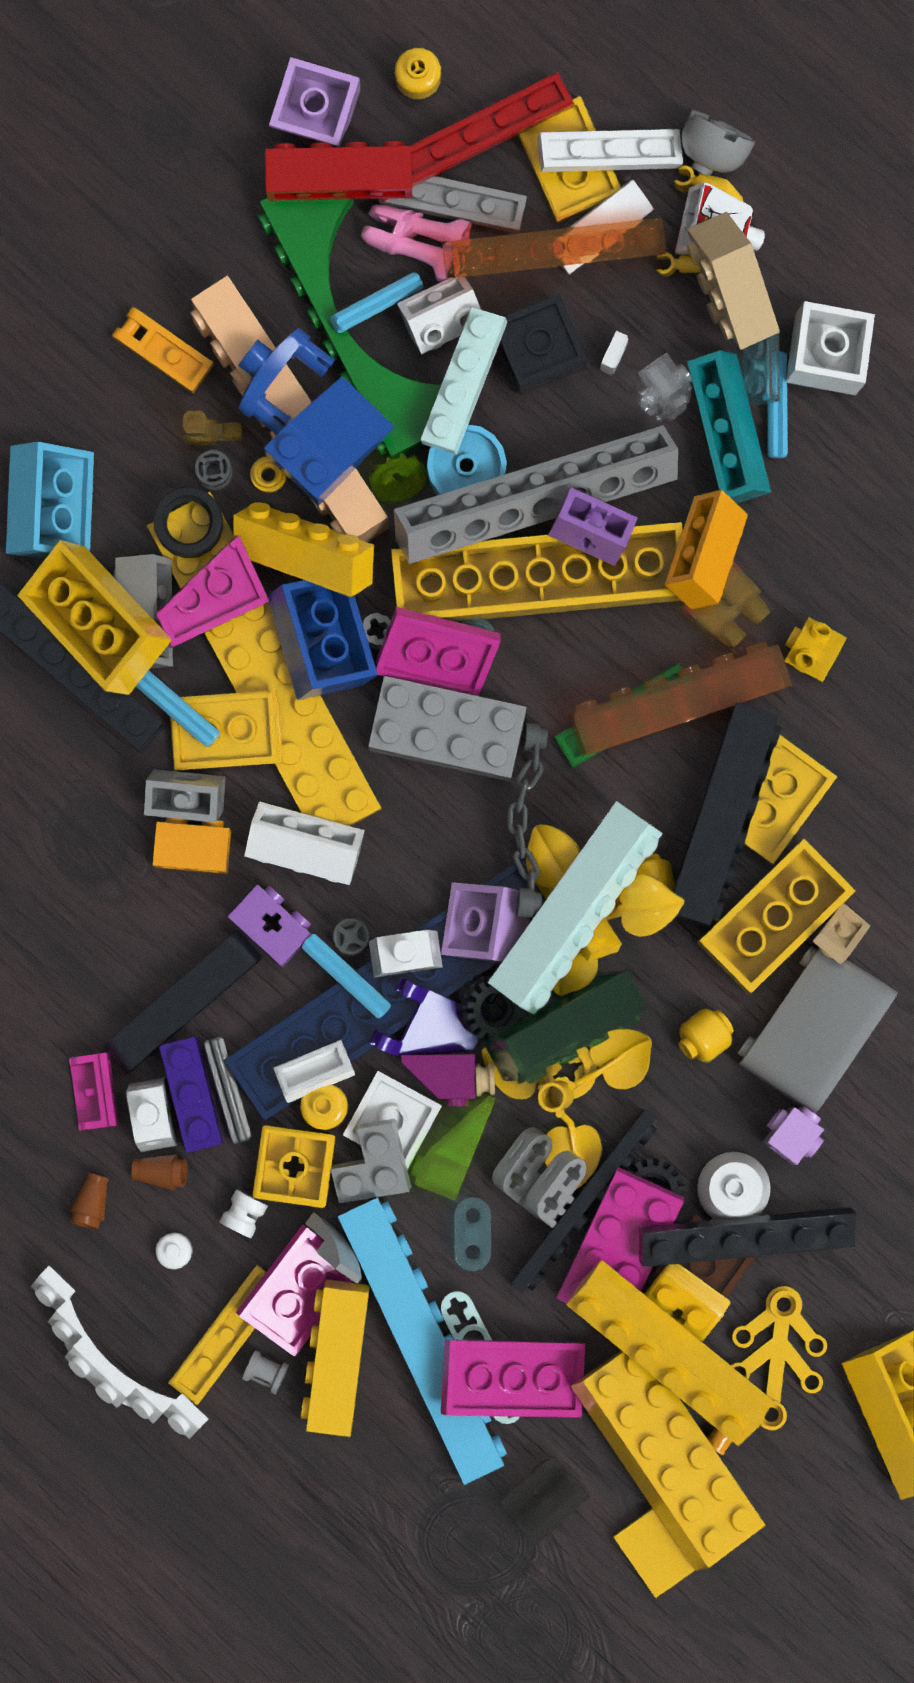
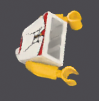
(708, 198)

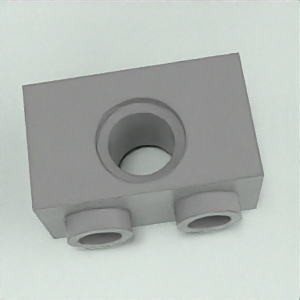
(184, 795)

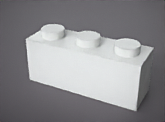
(304, 843)

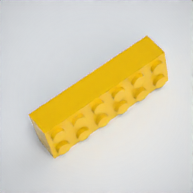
(669, 1460)

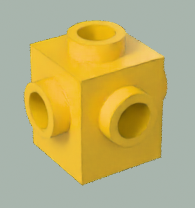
(814, 648)

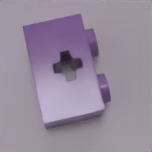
(593, 526)
(250, 917)

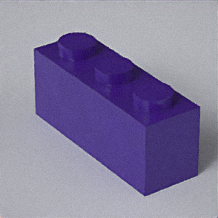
(191, 1094)

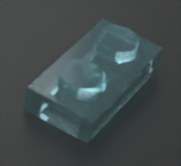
(762, 371)

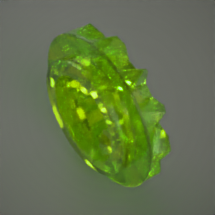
(390, 490)

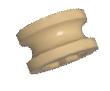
(484, 1079)

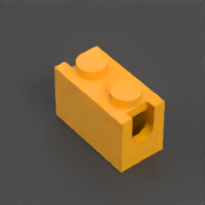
(192, 846)

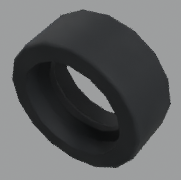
(186, 494)

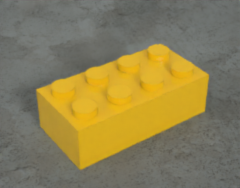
(94, 617)
(776, 916)

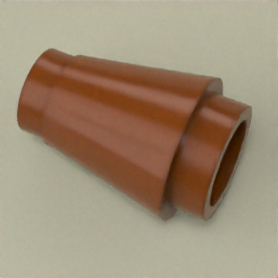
(161, 1171)
(90, 1202)

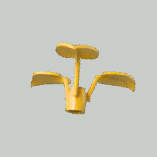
(643, 905)
(623, 1063)

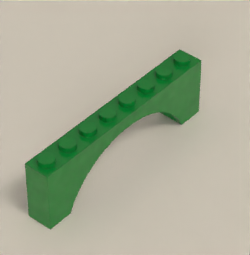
(305, 243)

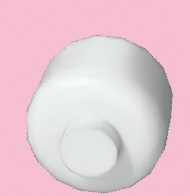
(174, 1250)

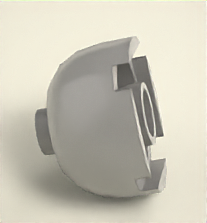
(714, 144)

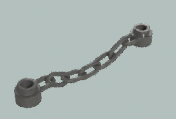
(527, 900)

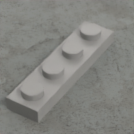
(466, 202)

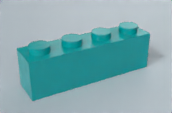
(729, 426)

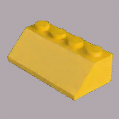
(885, 1393)

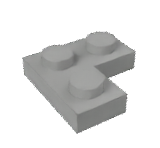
(381, 1170)

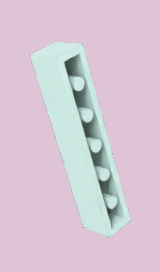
(575, 908)

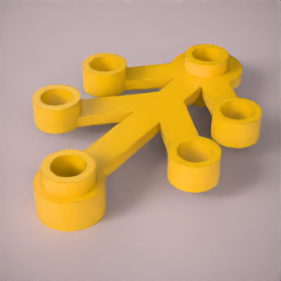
(779, 1349)

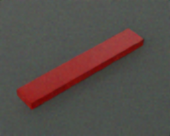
(489, 127)

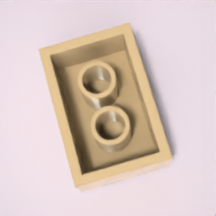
(732, 281)

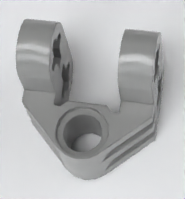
(537, 1193)

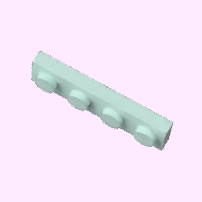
(464, 380)

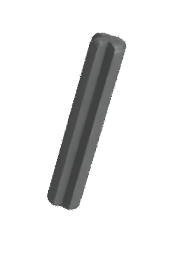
(227, 1091)

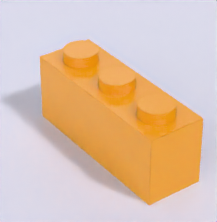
(706, 549)

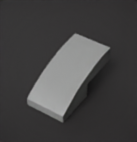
(335, 1248)

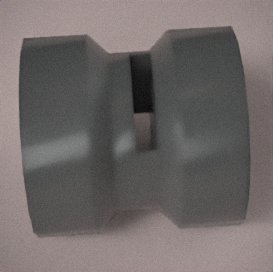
(215, 476)

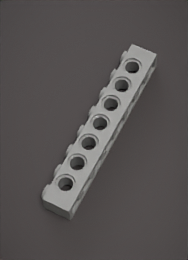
(534, 494)

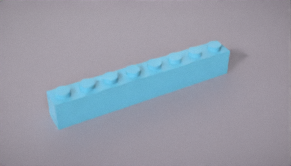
(417, 1332)

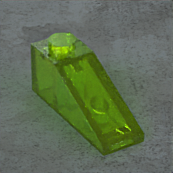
(450, 1157)

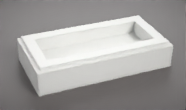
(314, 1071)

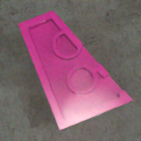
(213, 596)

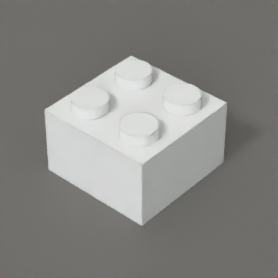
(830, 348)

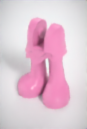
(406, 227)

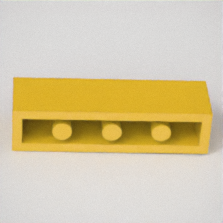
(305, 549)
(337, 1357)

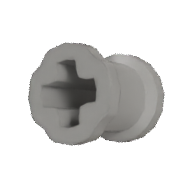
(381, 621)
(265, 1372)

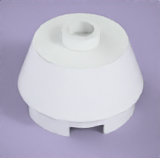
(733, 1186)

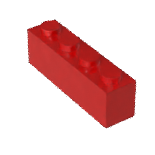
(339, 172)

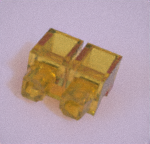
(738, 597)

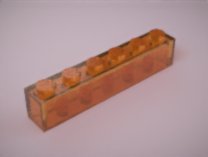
(553, 247)
(679, 700)

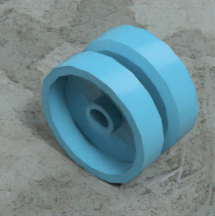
(476, 446)

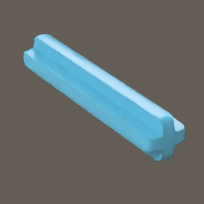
(376, 302)
(777, 417)
(178, 709)
(346, 976)

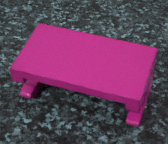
(94, 1091)

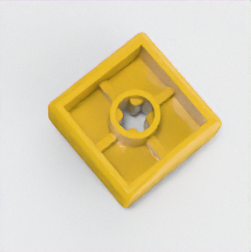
(279, 1146)
(698, 1303)

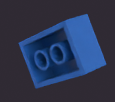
(321, 639)

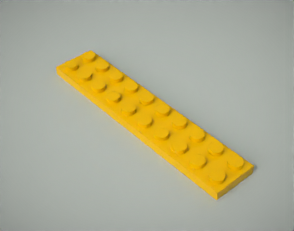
(314, 753)

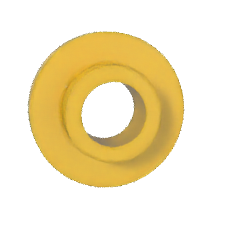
(257, 480)

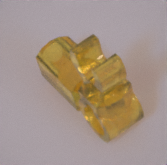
(207, 431)

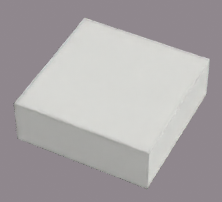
(614, 353)

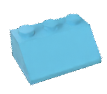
(48, 498)

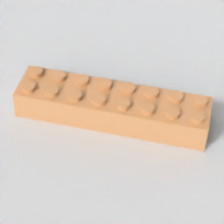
(234, 330)

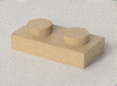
(841, 934)

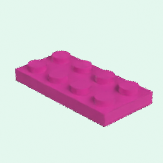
(614, 1230)
(511, 1378)

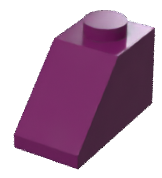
(445, 1075)

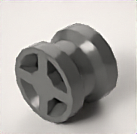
(346, 933)

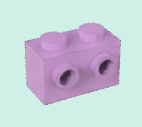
(794, 1134)

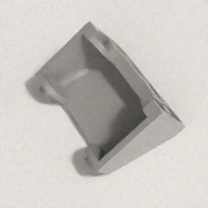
(817, 1029)

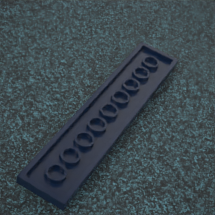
(342, 1017)

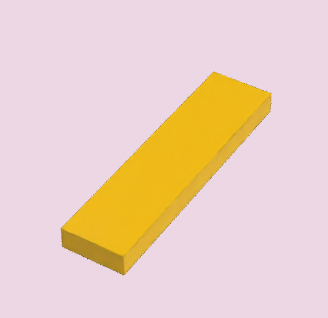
(216, 1346)

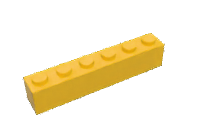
(670, 1353)

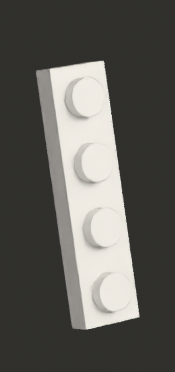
(610, 150)

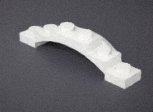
(89, 1363)

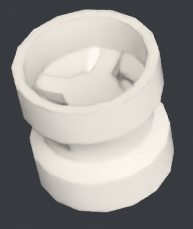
(243, 1213)

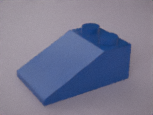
(328, 440)

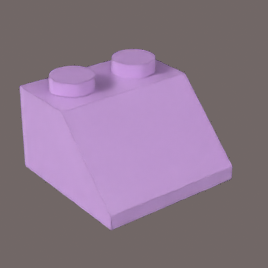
(315, 102)
(482, 922)

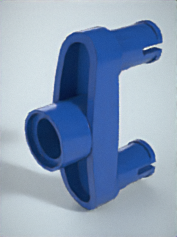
(265, 366)

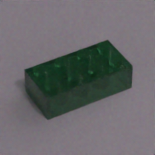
(565, 1026)

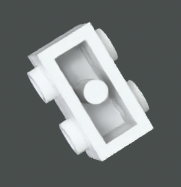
(438, 313)

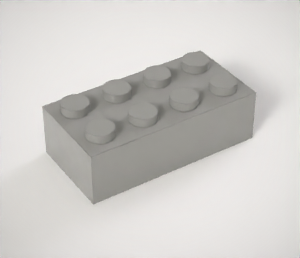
(447, 728)

